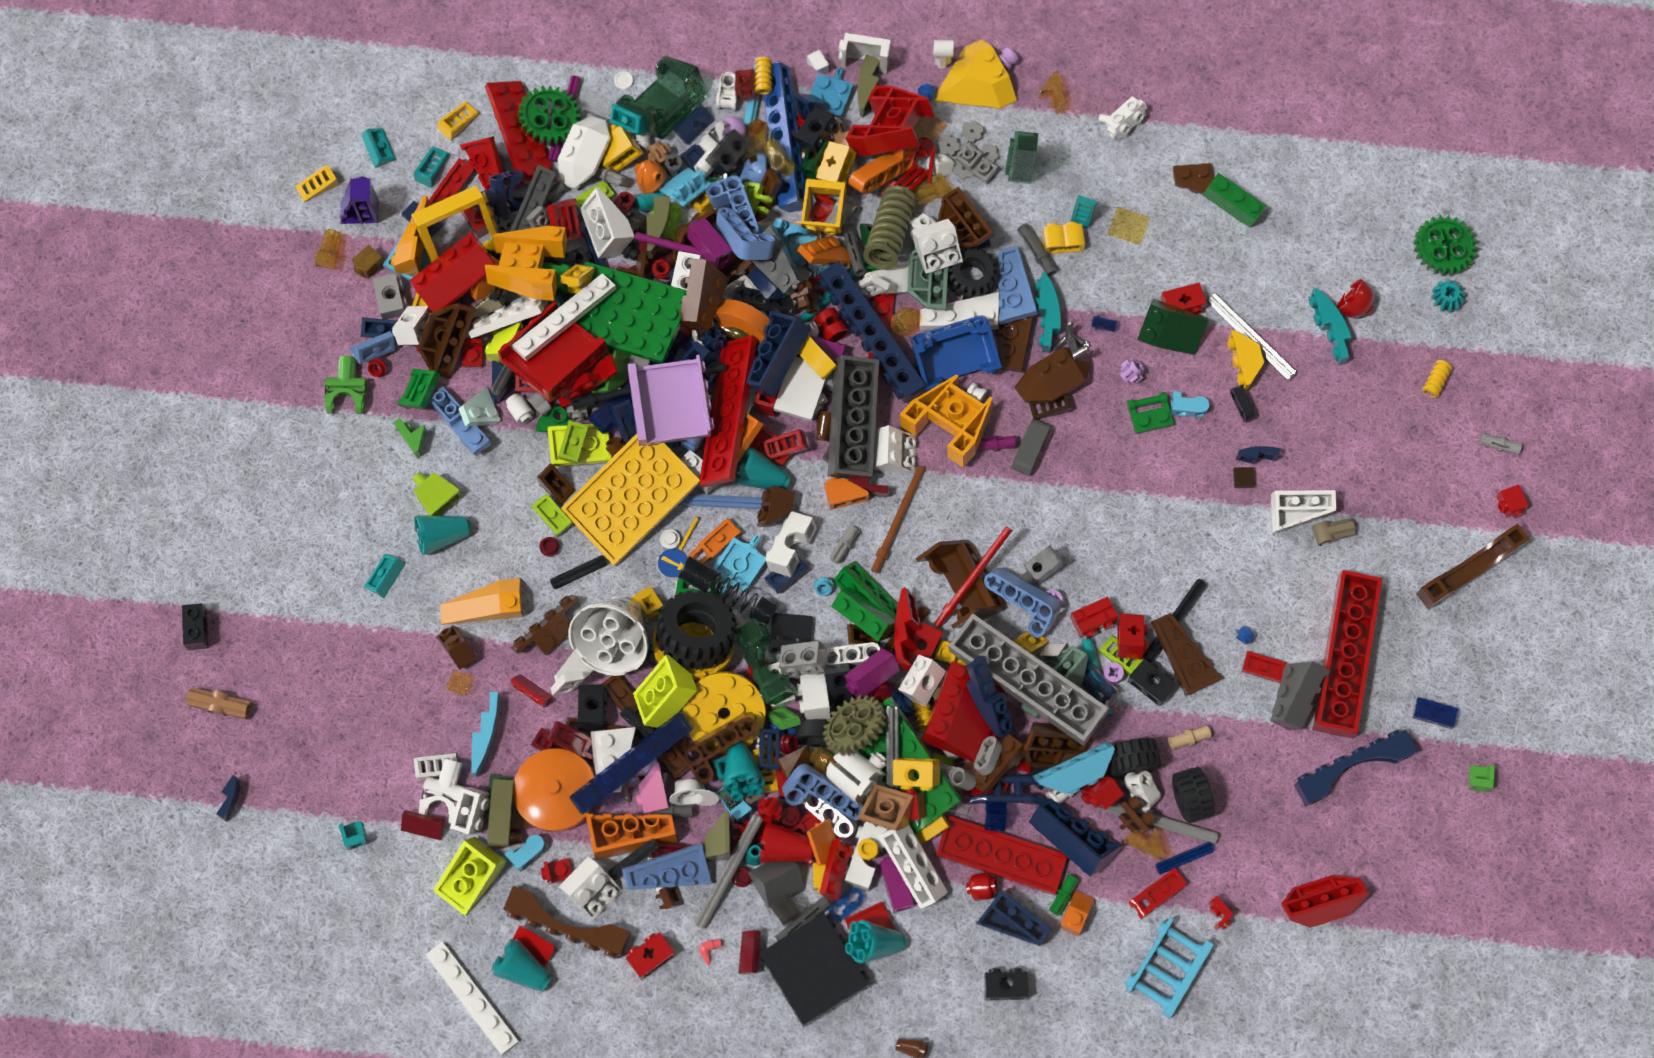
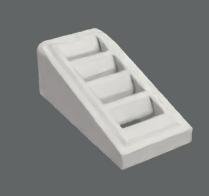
(426, 760)

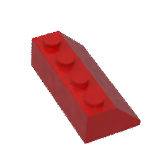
(452, 273)

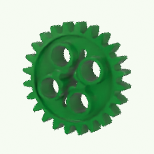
(530, 113)
(1427, 246)

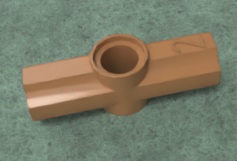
(219, 703)

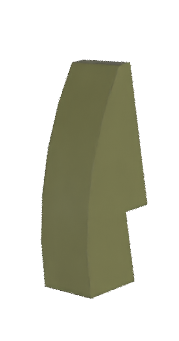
(867, 81)
(658, 222)
(500, 812)

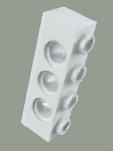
(913, 865)

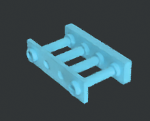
(1190, 968)

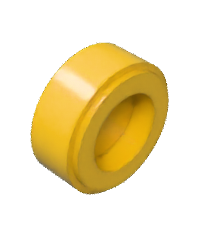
(867, 849)

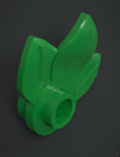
(549, 419)

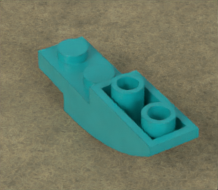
(1049, 309)
(1330, 319)

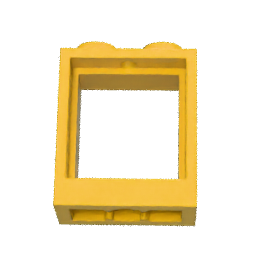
(829, 188)

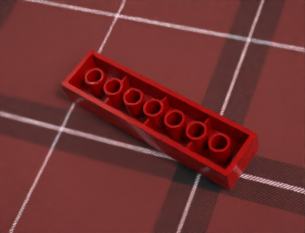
(1347, 654)

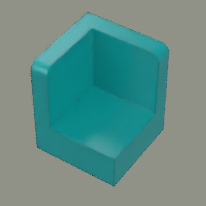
(353, 835)

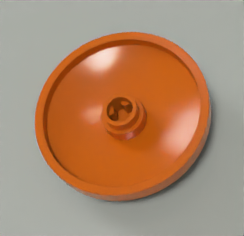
(545, 786)

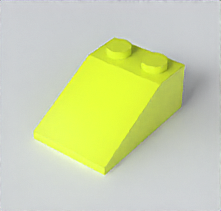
(469, 875)

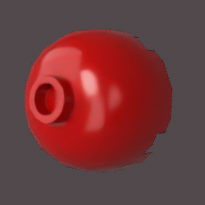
(1358, 300)

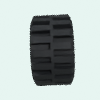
(973, 288)
(1135, 757)
(1193, 795)

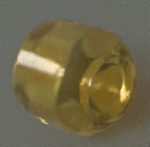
(905, 321)

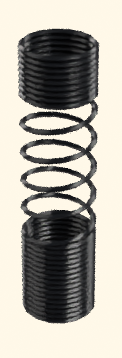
(702, 576)

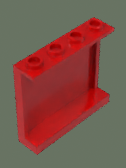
(558, 362)

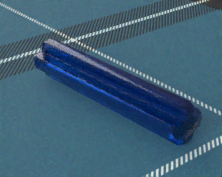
(1184, 858)

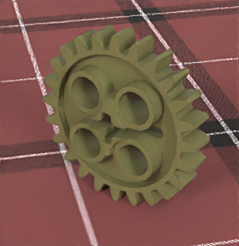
(854, 725)

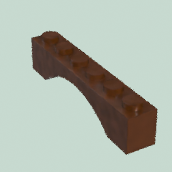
(1473, 567)
(606, 938)

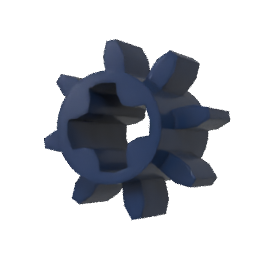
(714, 339)

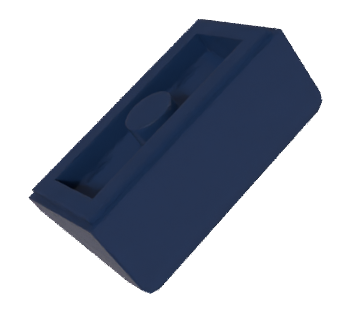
(765, 285)
(374, 327)

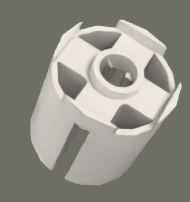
(854, 776)

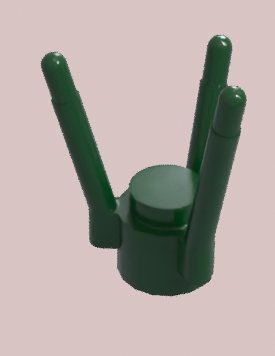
(810, 166)

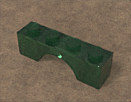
(754, 639)

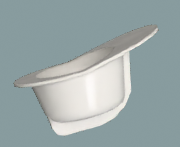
(692, 792)

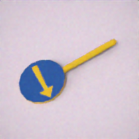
(673, 560)

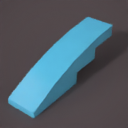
(482, 741)

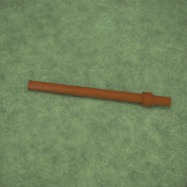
(882, 553)

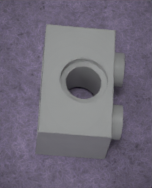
(384, 287)

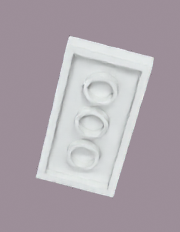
(507, 315)

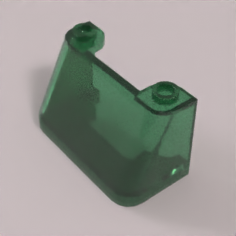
(669, 98)

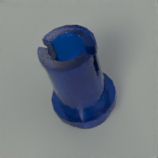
(1103, 323)

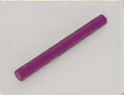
(666, 243)

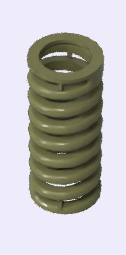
(884, 227)

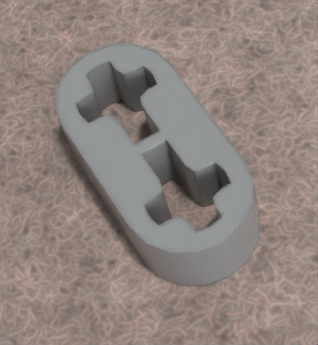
(987, 755)

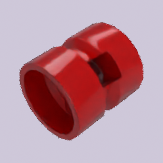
(830, 324)

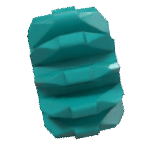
(1442, 299)

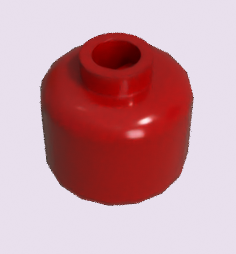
(982, 886)

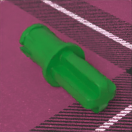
(1063, 895)

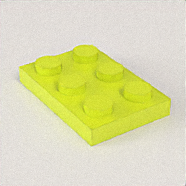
(592, 451)

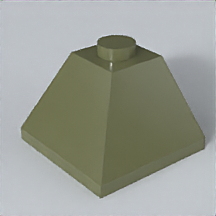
(717, 841)

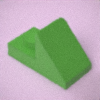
(414, 439)

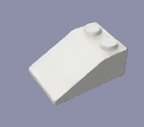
(606, 225)

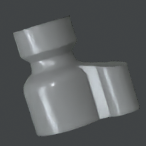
(539, 403)

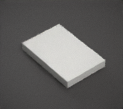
(799, 391)

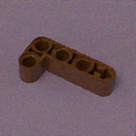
(723, 743)

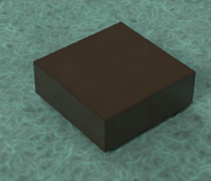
(1243, 477)

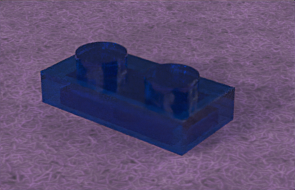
(1435, 713)

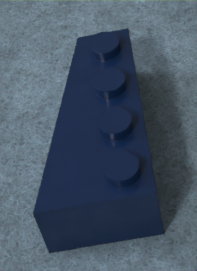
(777, 352)
(1073, 837)

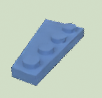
(1014, 290)
(669, 870)

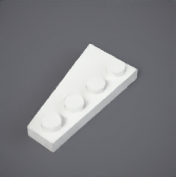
(960, 310)

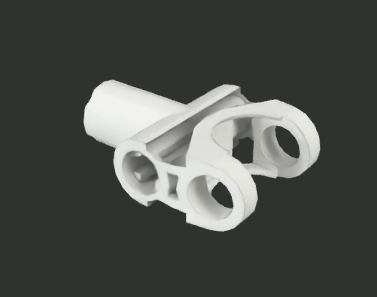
(708, 143)
(445, 788)

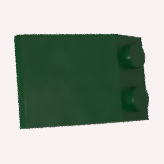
(1172, 328)

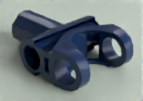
(500, 194)

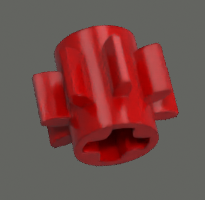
(770, 809)

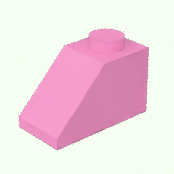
(651, 790)

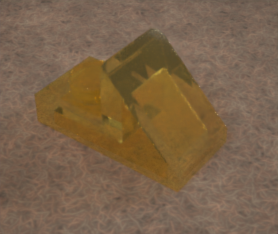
(1053, 90)
(1151, 847)

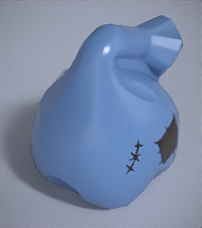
(753, 168)

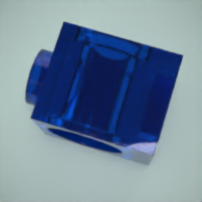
(995, 816)

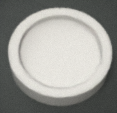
(623, 80)

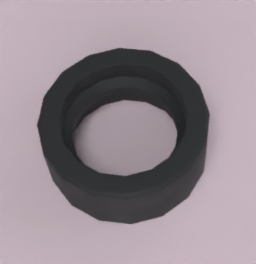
(811, 733)

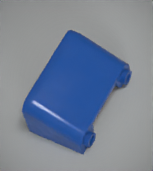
(955, 350)

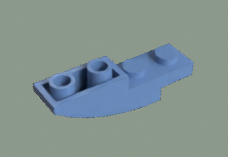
(449, 410)

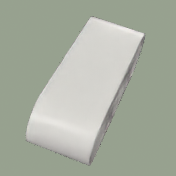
(844, 652)
(820, 812)

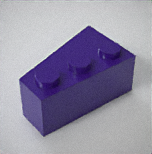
(359, 202)

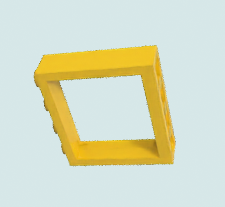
(449, 207)

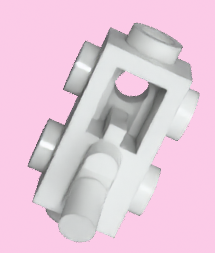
(1124, 118)

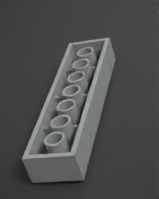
(1030, 680)

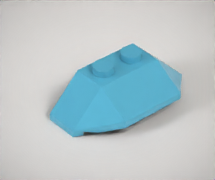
(1078, 771)

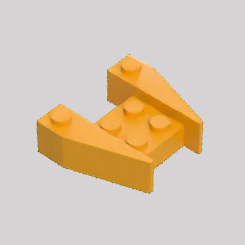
(523, 260)
(953, 412)

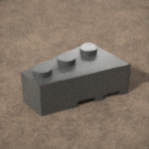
(781, 267)
(1296, 693)

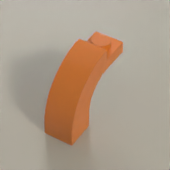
(743, 317)

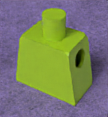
(435, 493)

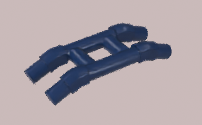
(1017, 781)

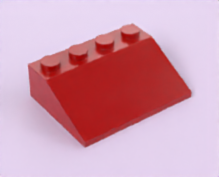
(955, 720)

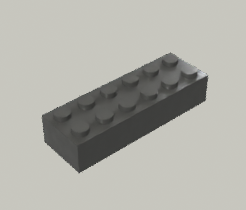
(853, 417)

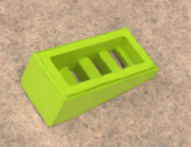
(1127, 670)

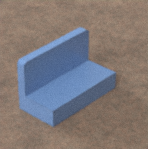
(373, 348)

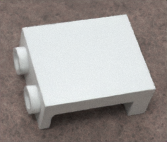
(858, 46)

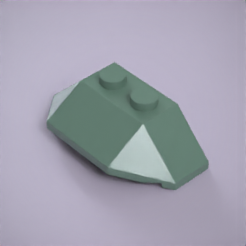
(927, 288)
(1070, 664)

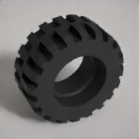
(701, 609)

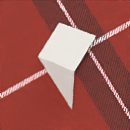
(1051, 650)

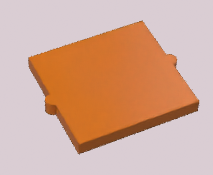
(821, 839)

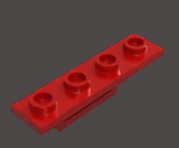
(589, 380)

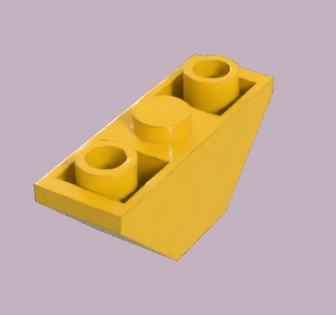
(1246, 358)

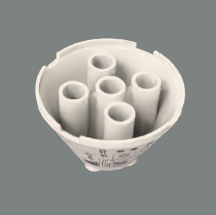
(610, 636)

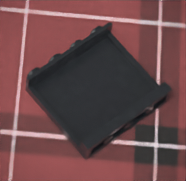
(814, 969)

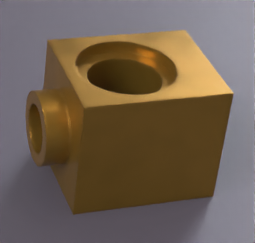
(367, 262)

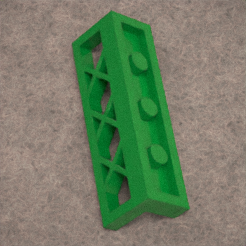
(847, 578)

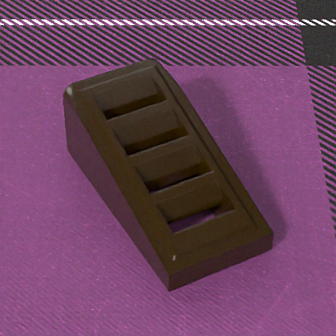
(1052, 412)

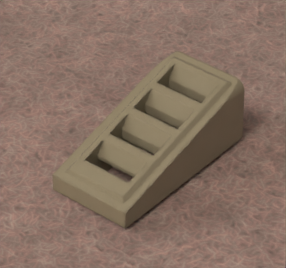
(486, 306)

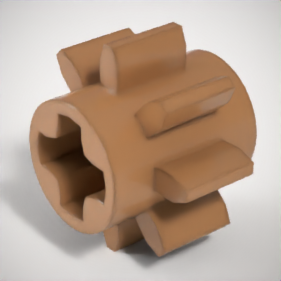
(658, 152)

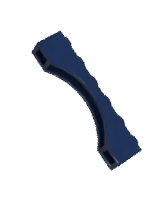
(1393, 750)

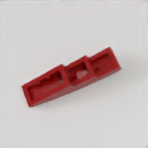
(906, 624)

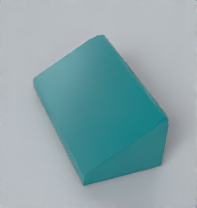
(627, 119)
(378, 147)
(384, 575)

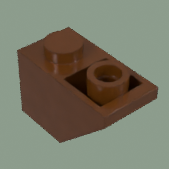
(775, 504)
(456, 647)

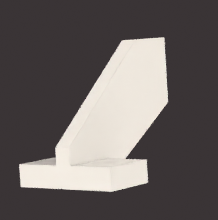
(884, 281)
(570, 675)

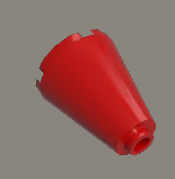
(784, 845)

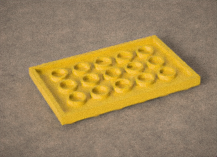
(630, 497)

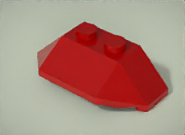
(1324, 900)

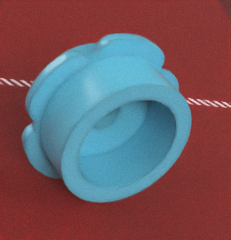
(823, 590)

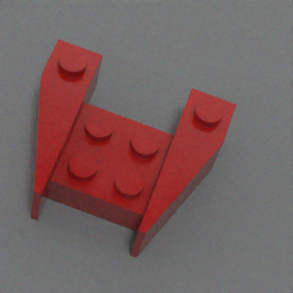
(893, 122)

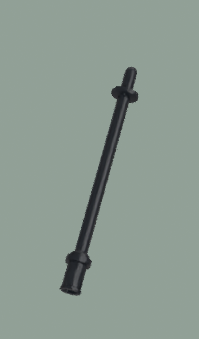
(592, 399)

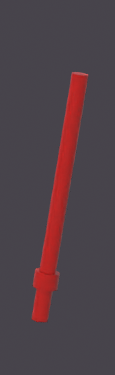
(949, 608)

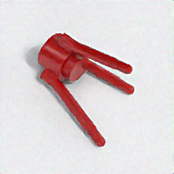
(923, 150)

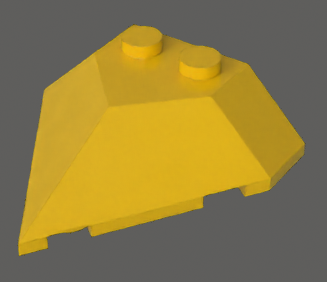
(977, 79)

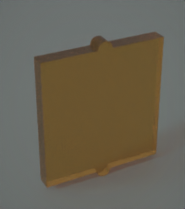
(929, 127)

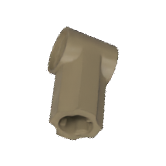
(1329, 532)

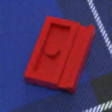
(875, 914)

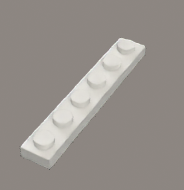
(564, 317)
(472, 998)

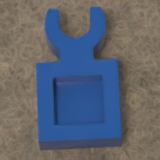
(903, 703)

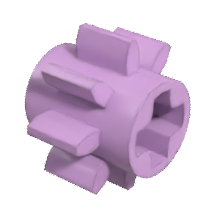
(1132, 371)

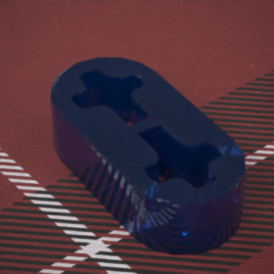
(848, 908)

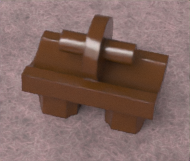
(806, 297)
(1143, 821)

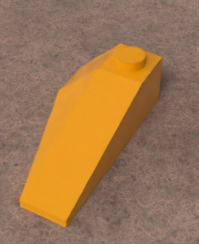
(410, 247)
(491, 602)

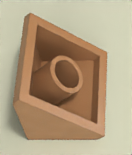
(887, 808)

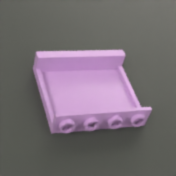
(670, 401)

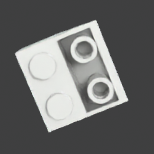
(937, 245)
(894, 451)
(590, 888)

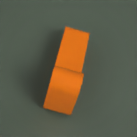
(881, 170)

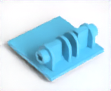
(685, 186)

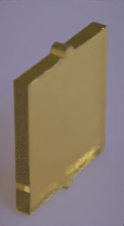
(757, 142)
(1128, 225)

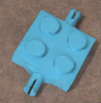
(740, 563)

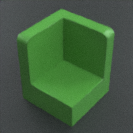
(1481, 778)

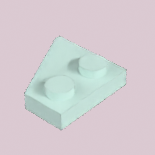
(480, 410)

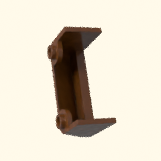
(957, 561)

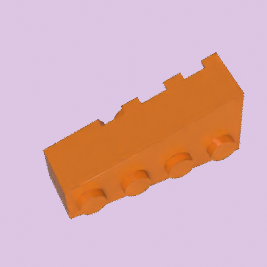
(623, 834)

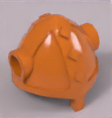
(646, 175)

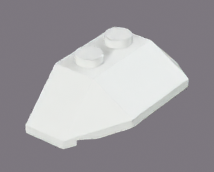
(583, 151)

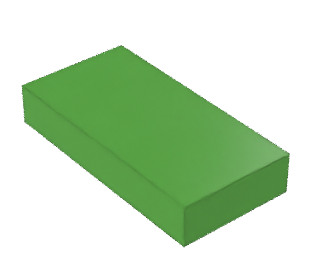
(783, 718)

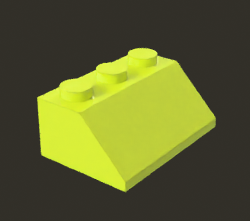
(664, 692)

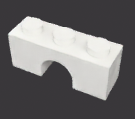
(795, 529)
(859, 873)

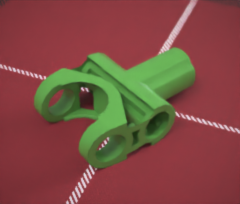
(346, 385)

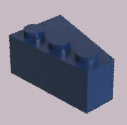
(1014, 920)

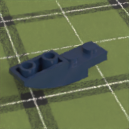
(987, 700)

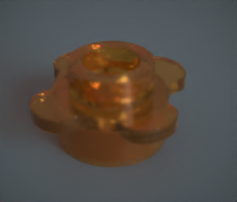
(755, 127)

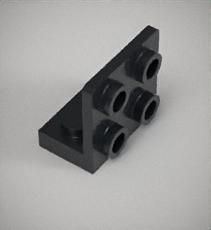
(788, 630)

